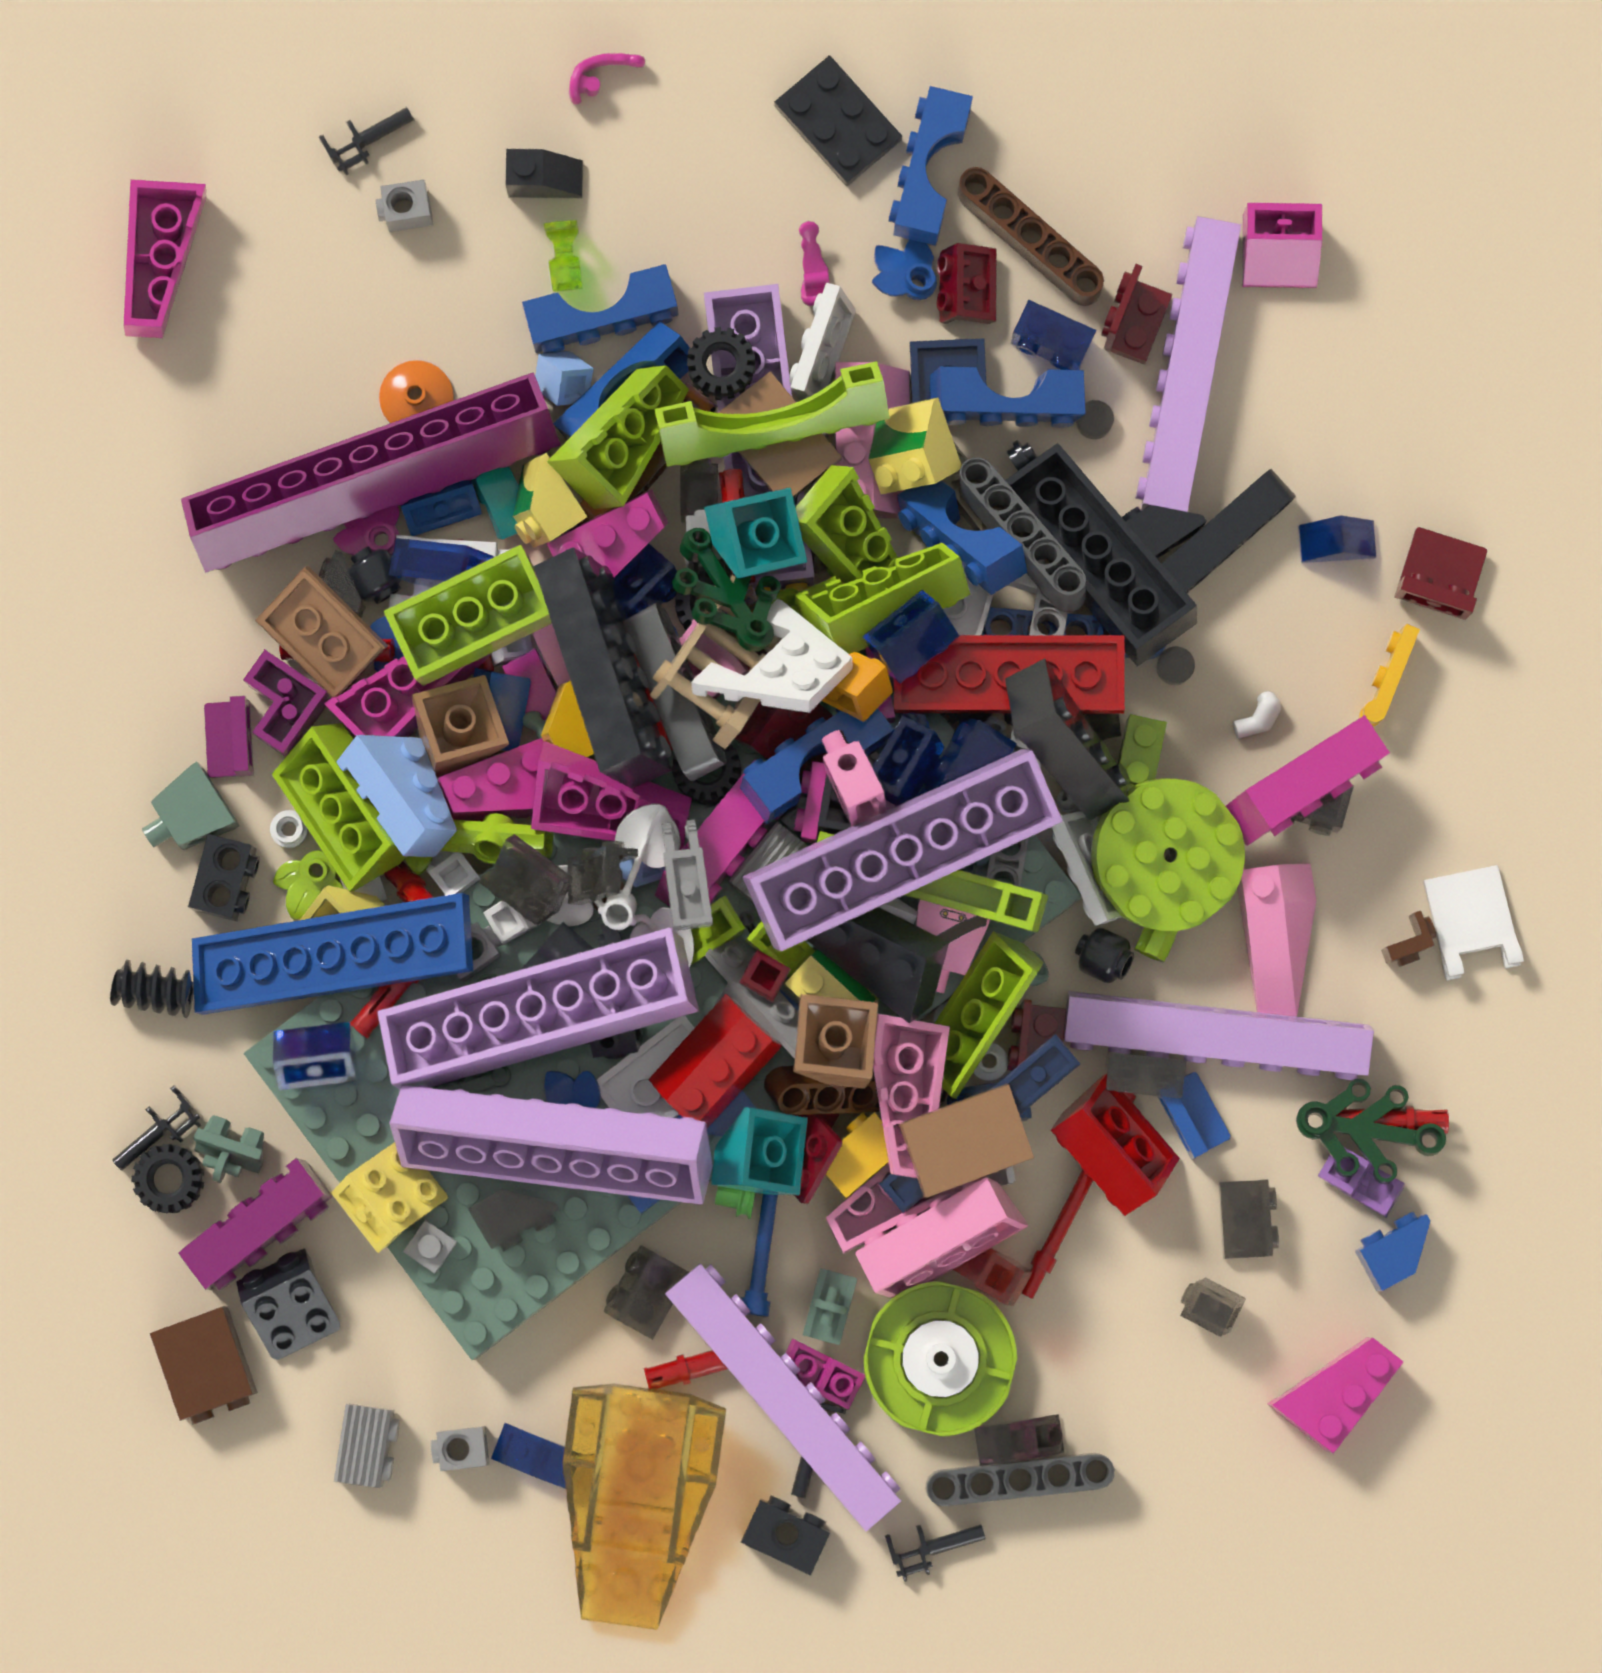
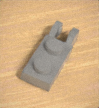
(686, 880)

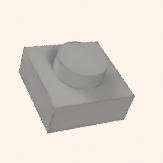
(430, 1246)

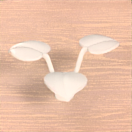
(643, 832)

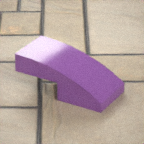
(1363, 1184)

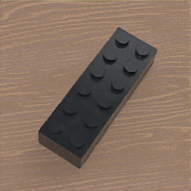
(1124, 579)
(603, 668)

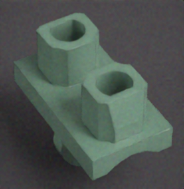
(228, 1155)
(830, 1306)

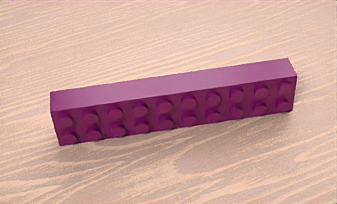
(369, 472)

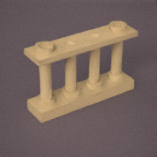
(728, 718)

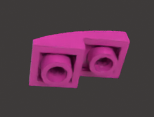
(542, 688)
(830, 1377)

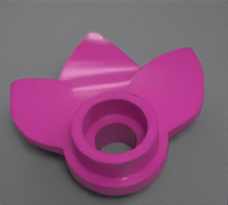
(363, 532)

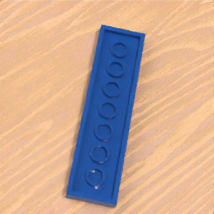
(332, 954)

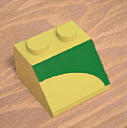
(913, 447)
(544, 504)
(824, 978)

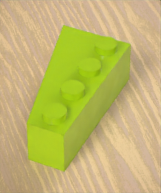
(619, 438)
(842, 526)
(856, 607)

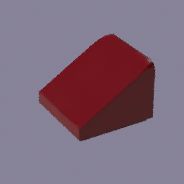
(764, 975)

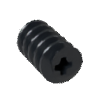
(152, 989)

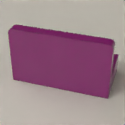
(229, 738)

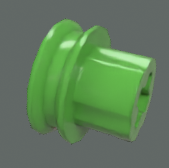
(736, 1199)

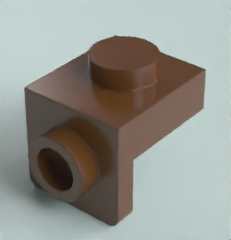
(1407, 950)

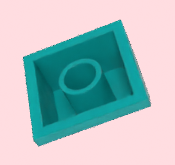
(757, 533)
(761, 1153)

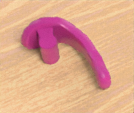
(590, 85)
(815, 270)

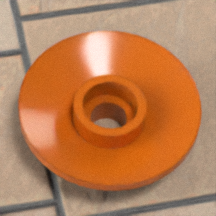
(409, 375)

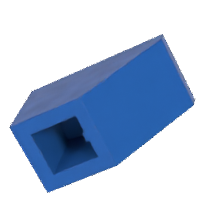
(1395, 1254)

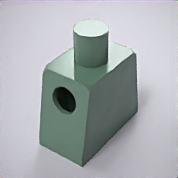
(189, 811)

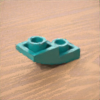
(498, 492)

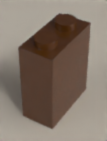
(204, 1365)

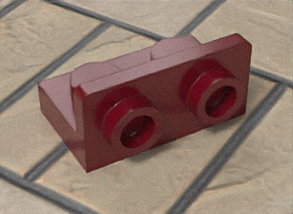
(967, 284)

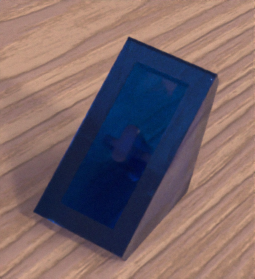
(1337, 539)

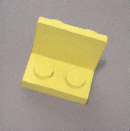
(387, 1197)

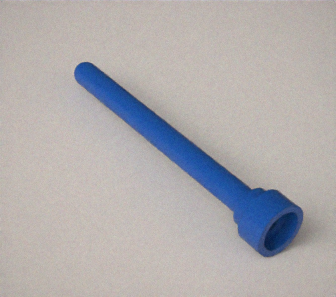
(755, 1297)

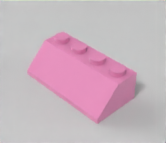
(856, 442)
(940, 1237)

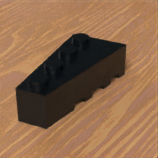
(1064, 740)
(888, 959)

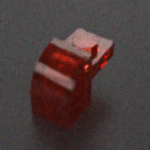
(996, 1275)

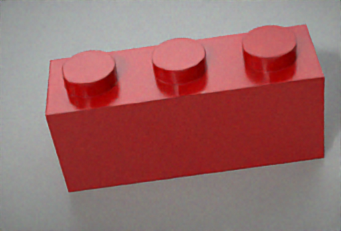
(714, 1062)
(1115, 1146)

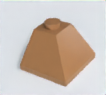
(459, 724)
(836, 1040)

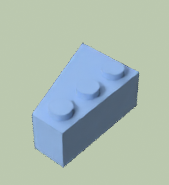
(403, 789)

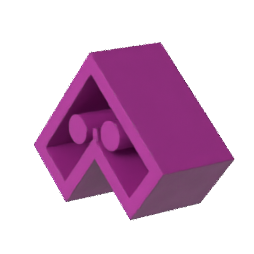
(294, 701)

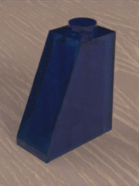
(432, 562)

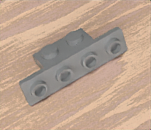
(776, 1018)

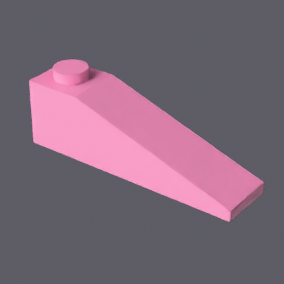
(1277, 925)
(907, 1078)

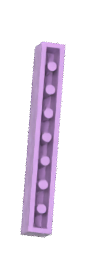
(1190, 364)
(1218, 1034)
(783, 1397)

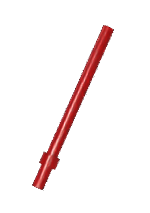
(1043, 1260)

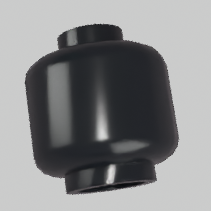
(372, 575)
(1104, 955)

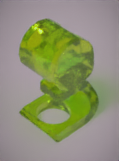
(564, 267)

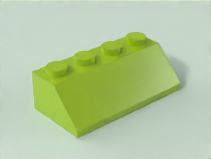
(469, 615)
(333, 809)
(983, 1005)

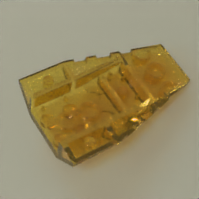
(636, 1494)

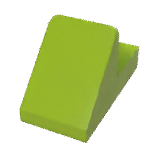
(724, 929)
(791, 957)

